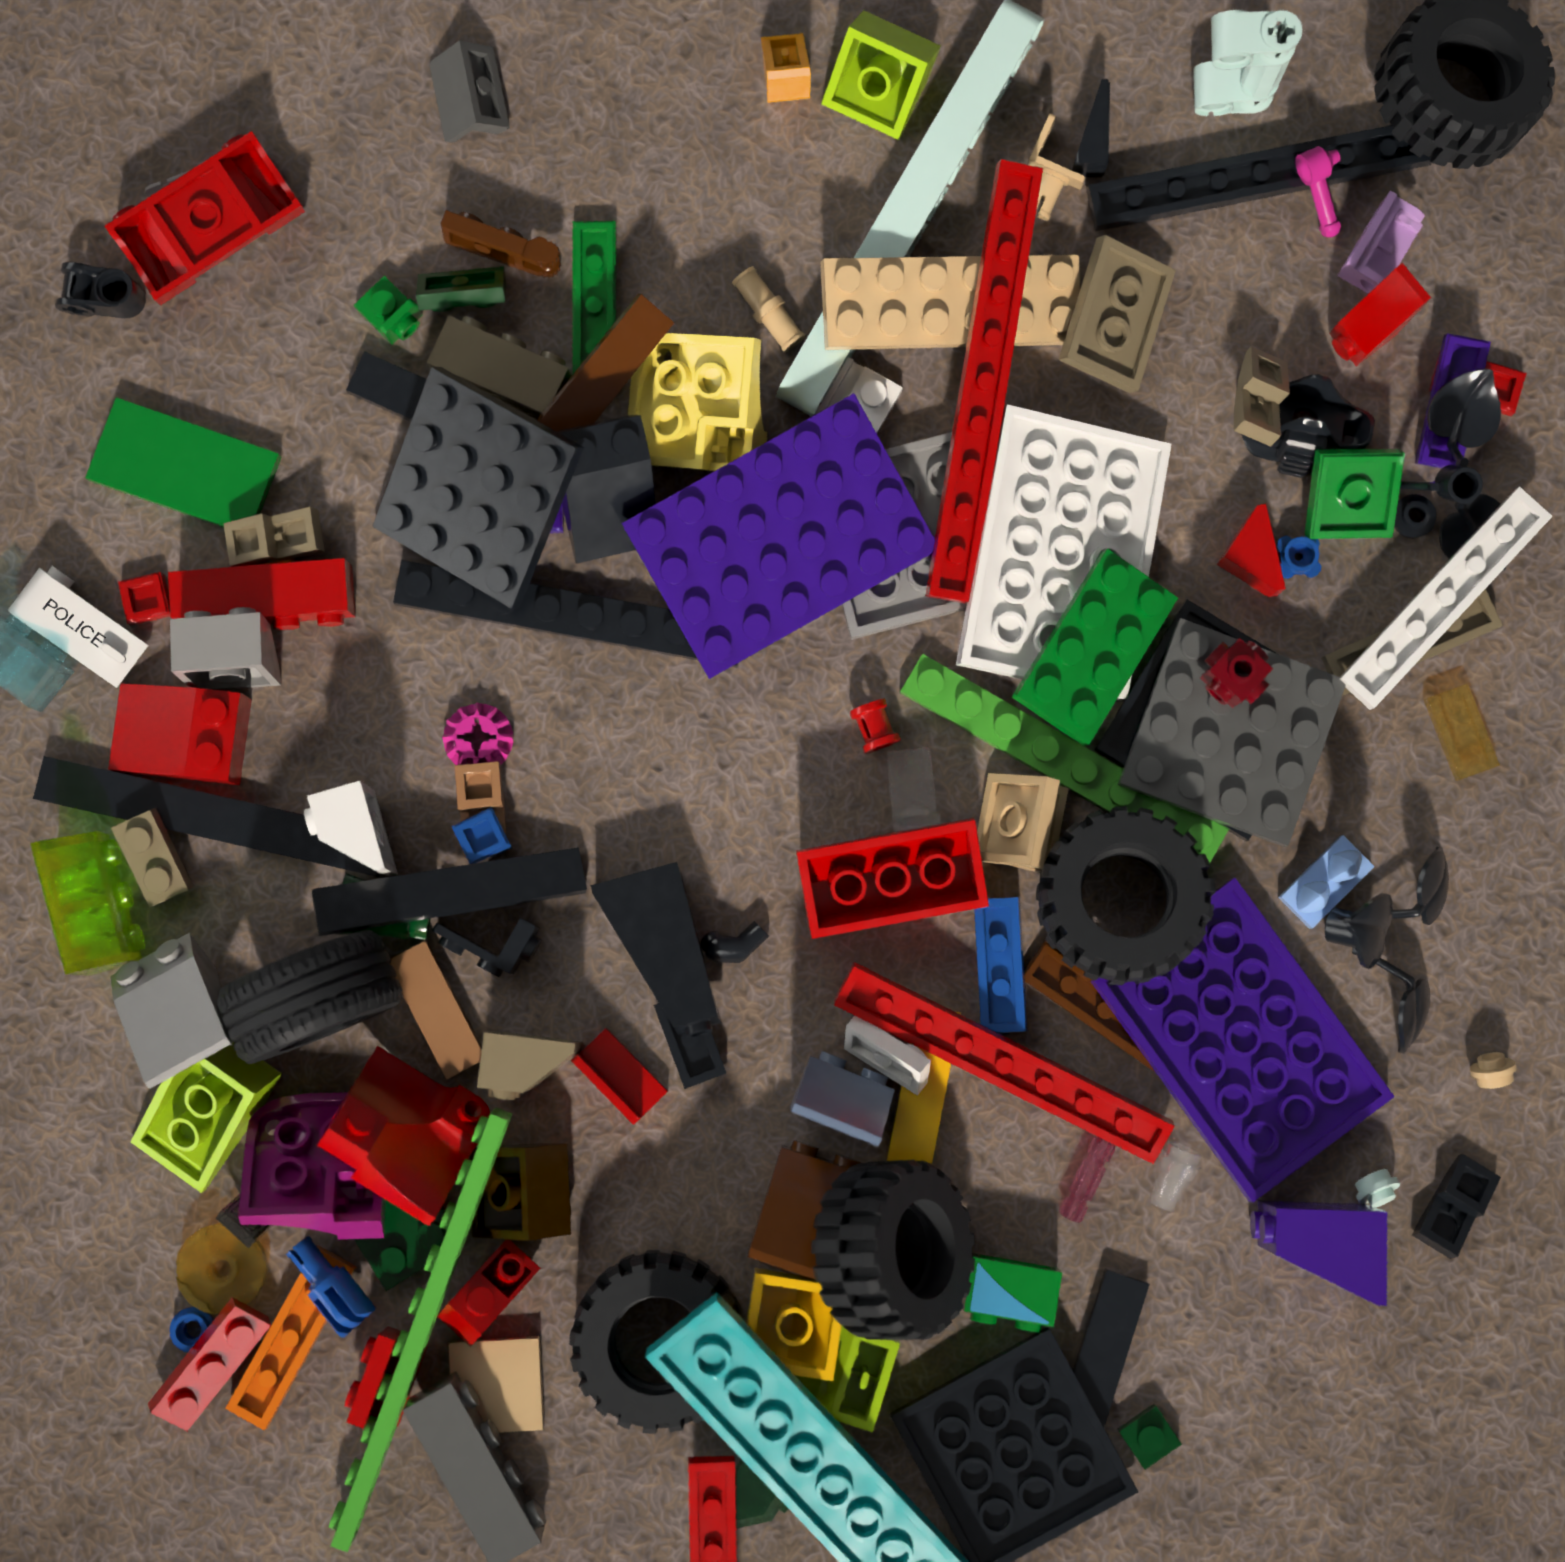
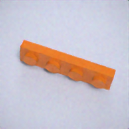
(281, 1353)

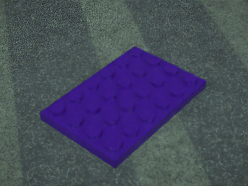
(780, 536)
(1249, 1048)

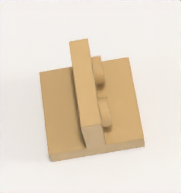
(1020, 819)

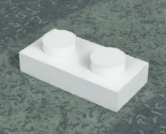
(888, 1055)

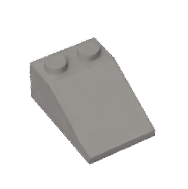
(170, 1009)

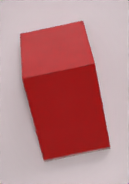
(1254, 554)

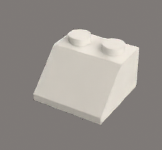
(353, 824)

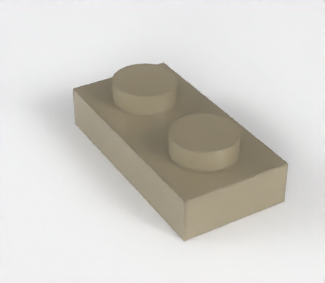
(152, 857)

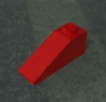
(1379, 316)

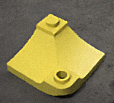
(700, 403)

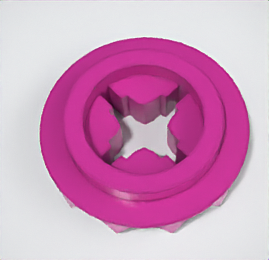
(492, 723)

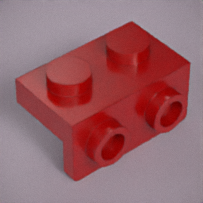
(379, 1360)

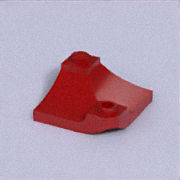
(404, 1134)

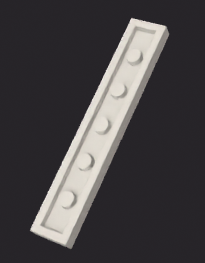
(1445, 598)

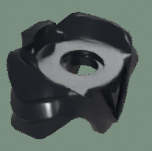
(1335, 426)

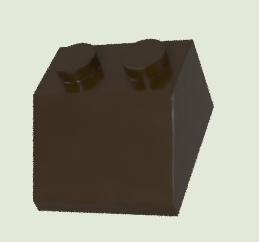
(526, 1194)

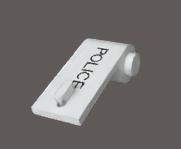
(77, 626)

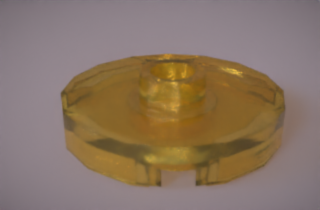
(198, 1274)

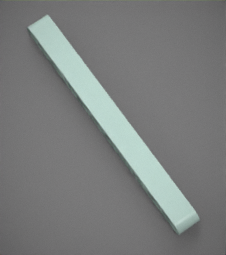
(924, 181)

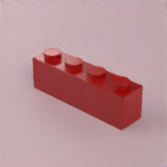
(278, 591)

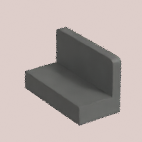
(468, 91)

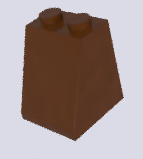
(790, 1206)

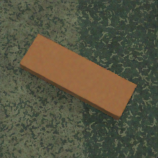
(437, 1010)

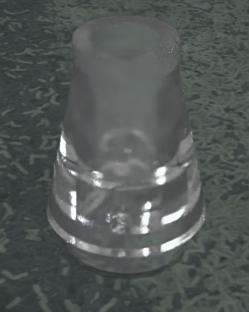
(1174, 1173)

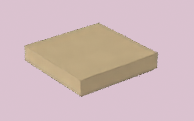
(505, 1379)

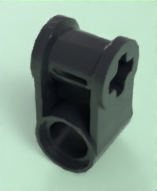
(92, 291)

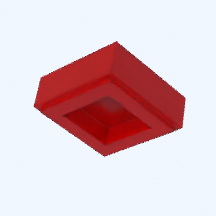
(145, 598)

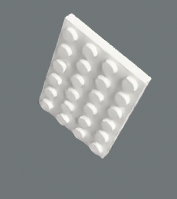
(1051, 510)

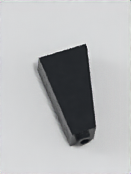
(660, 935)

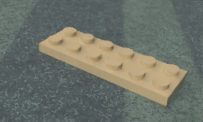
(932, 300)

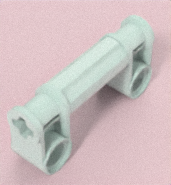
(1246, 61)

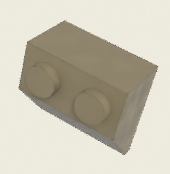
(520, 1062)

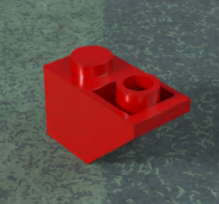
(488, 1292)

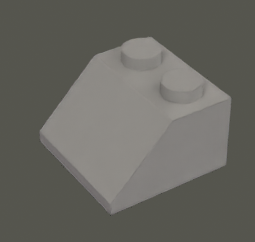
(224, 650)

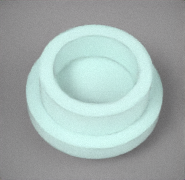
(1377, 1188)

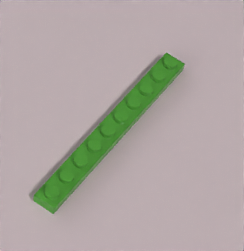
(412, 1344)

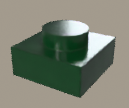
(1149, 1436)

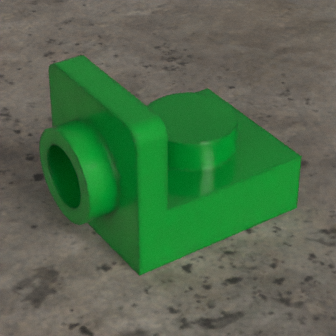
(389, 311)

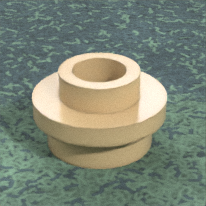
(1493, 1070)

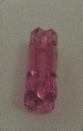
(1087, 1179)

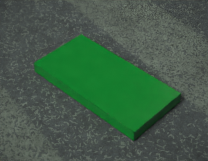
(181, 465)

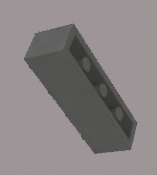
(475, 1469)

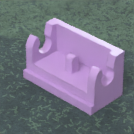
(1382, 243)

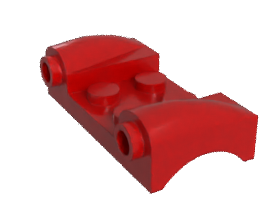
(204, 217)

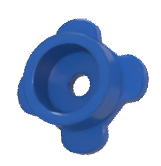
(1310, 555)

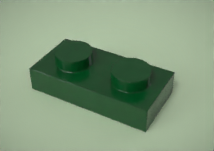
(461, 288)

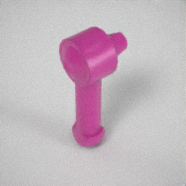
(1313, 170)

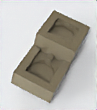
(1259, 391)
(273, 538)

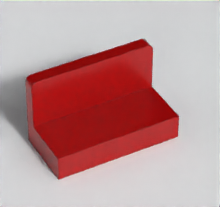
(619, 1076)

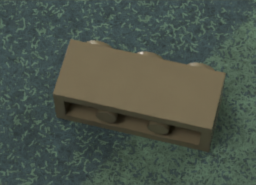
(499, 365)

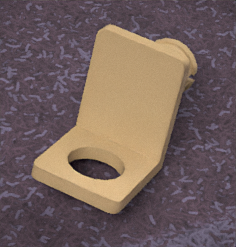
(1053, 175)

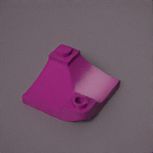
(299, 1183)

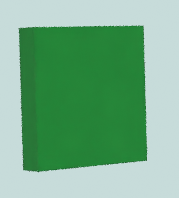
(1354, 493)

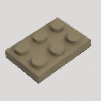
(1117, 314)

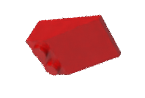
(180, 733)

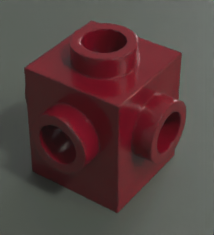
(1225, 684)

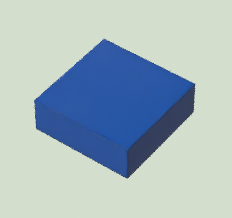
(481, 836)

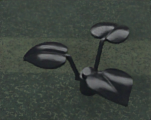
(1468, 414)
(1366, 934)

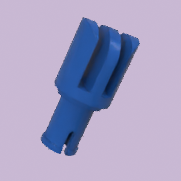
(331, 1288)

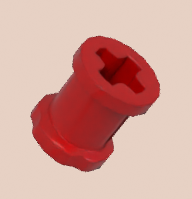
(874, 726)

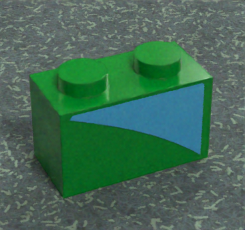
(1013, 1292)

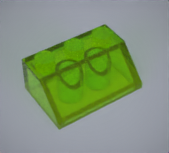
(88, 902)

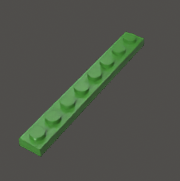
(1044, 748)

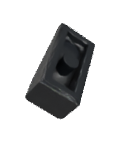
(1094, 147)

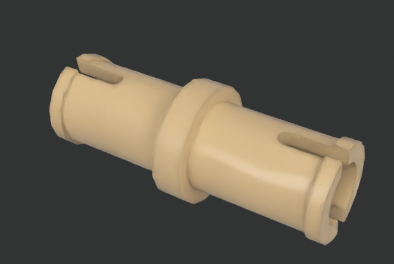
(768, 309)

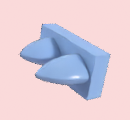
(1326, 881)

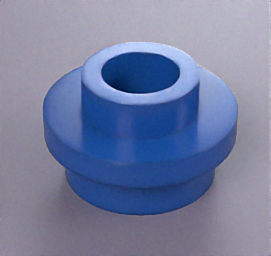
(178, 1326)

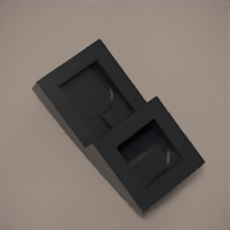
(1455, 1205)

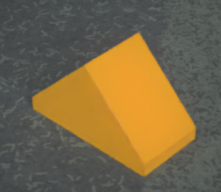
(786, 67)

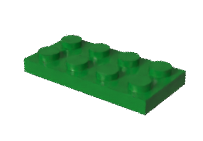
(1095, 647)

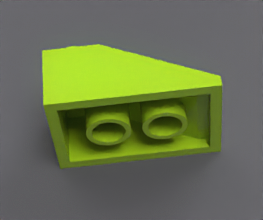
(204, 1114)

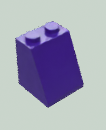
(1330, 1240)

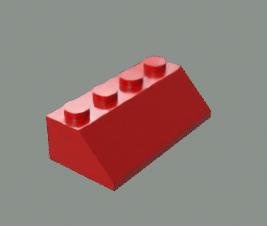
(892, 878)

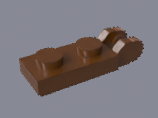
(501, 244)

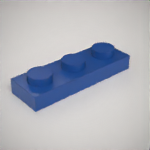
(1001, 965)

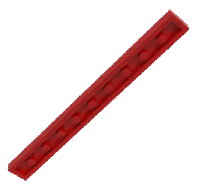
(984, 380)

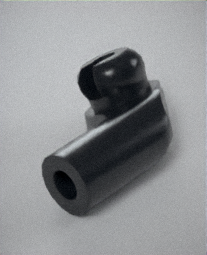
(733, 949)

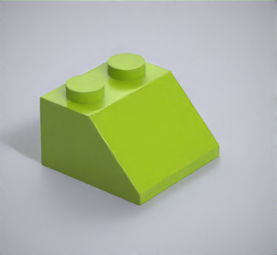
(880, 74)

